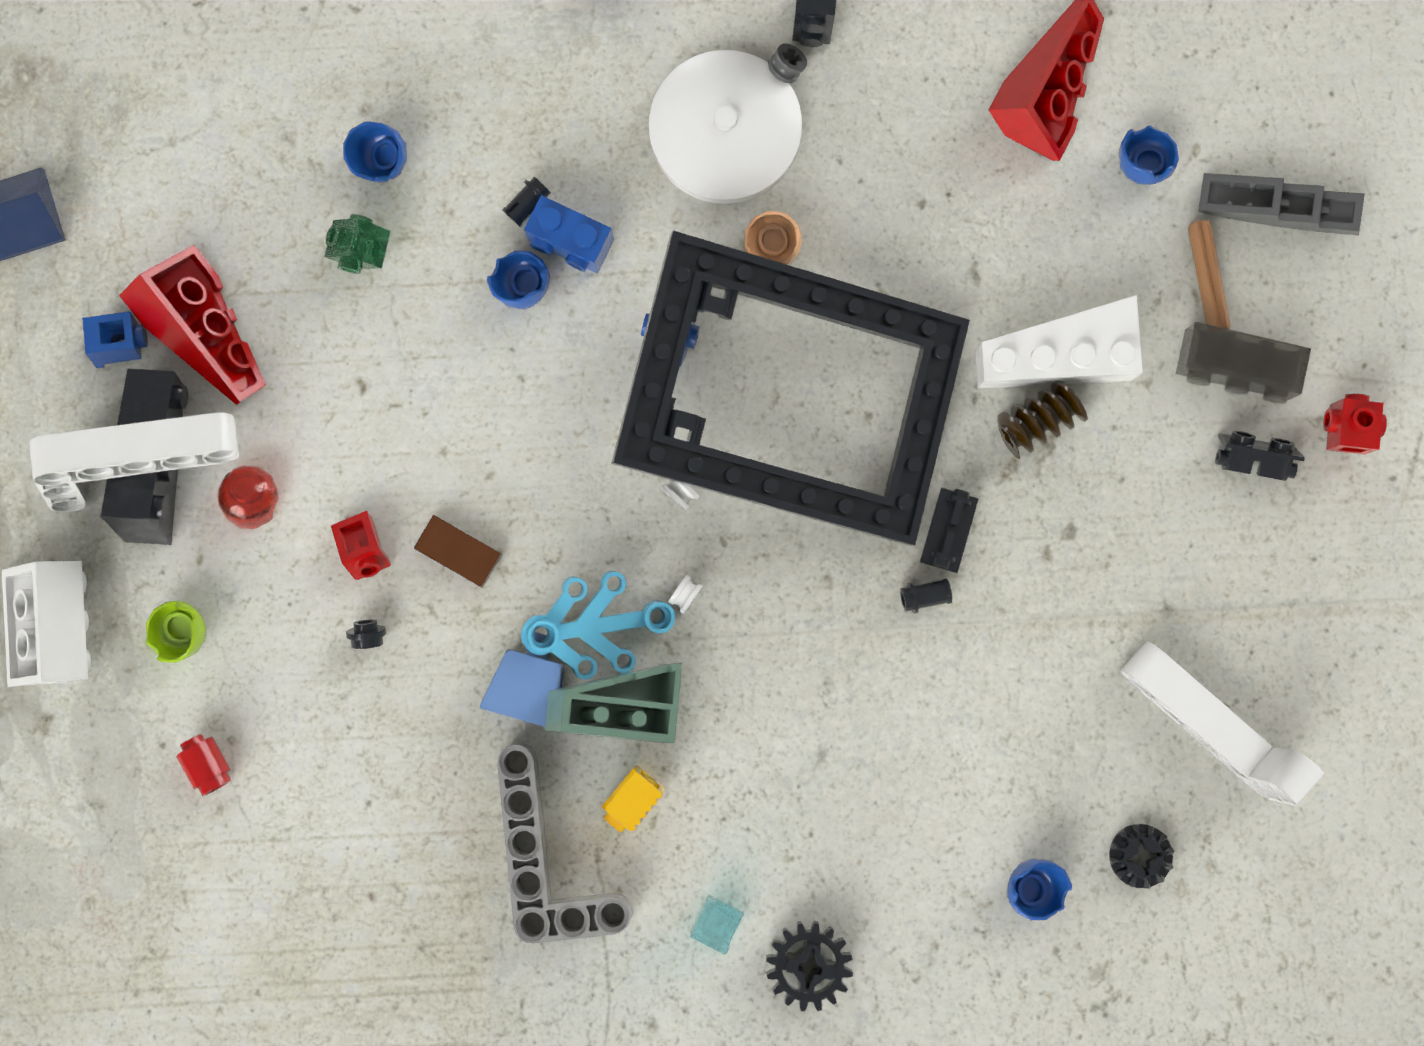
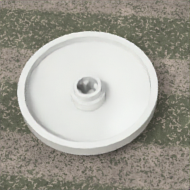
(724, 127)

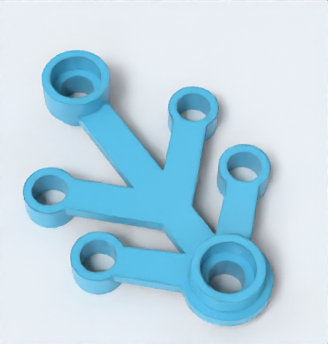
(590, 626)

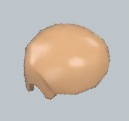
(773, 237)

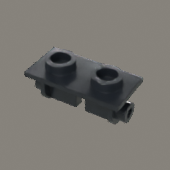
(1274, 457)
(949, 529)

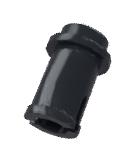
(525, 201)
(925, 595)

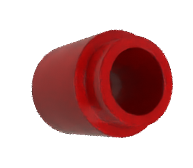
(204, 764)

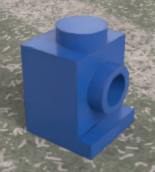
(105, 331)

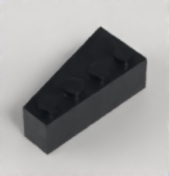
(144, 504)

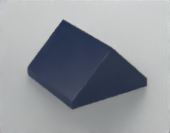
(27, 214)

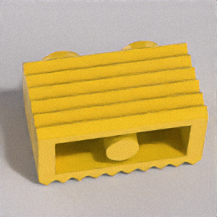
(632, 800)

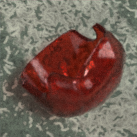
(248, 497)

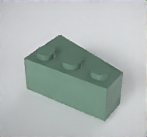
(621, 706)

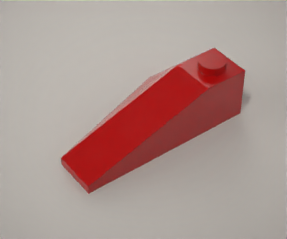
(186, 312)

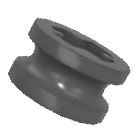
(787, 63)

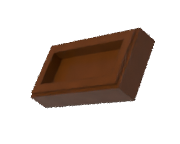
(457, 551)

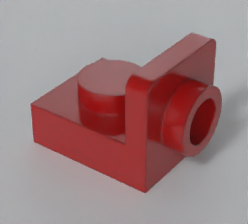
(359, 546)

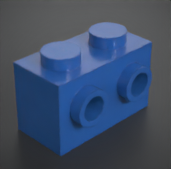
(569, 235)

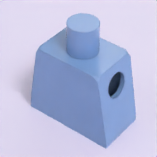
(523, 685)

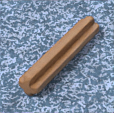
(1208, 274)

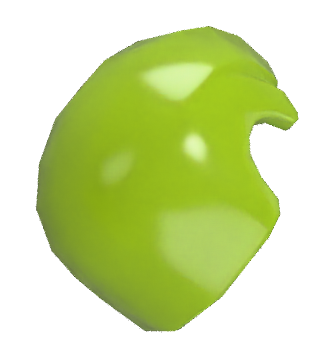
(175, 631)

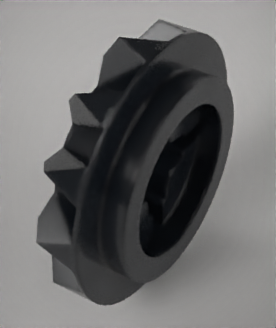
(1127, 843)

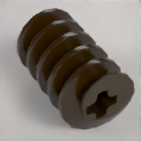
(1040, 416)

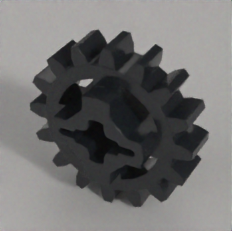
(827, 968)

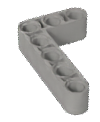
(537, 862)

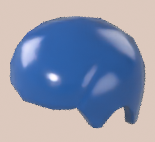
(375, 152)
(1148, 156)
(519, 280)
(1038, 889)

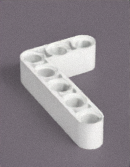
(70, 458)
(1270, 771)

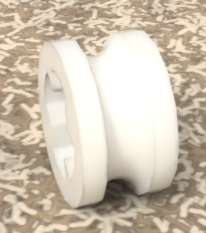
(680, 493)
(685, 594)

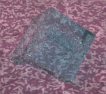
(716, 924)

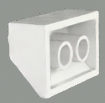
(45, 623)

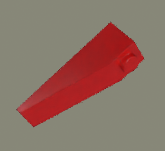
(1042, 90)

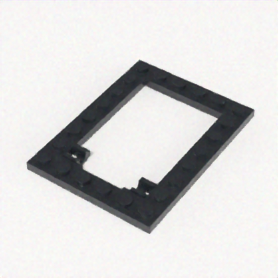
(650, 422)

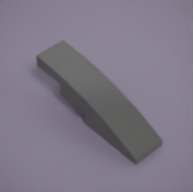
(1281, 204)

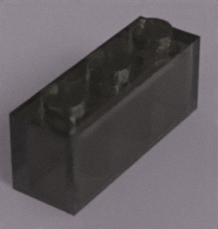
(1242, 362)

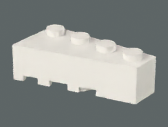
(1074, 349)

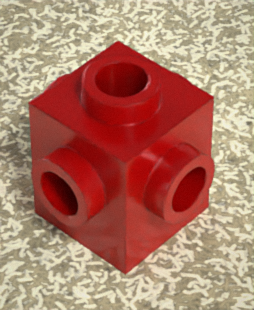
(1354, 425)

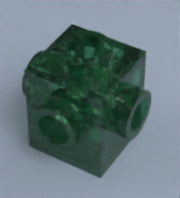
(356, 244)

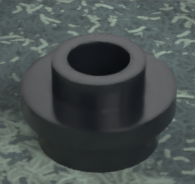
(366, 634)

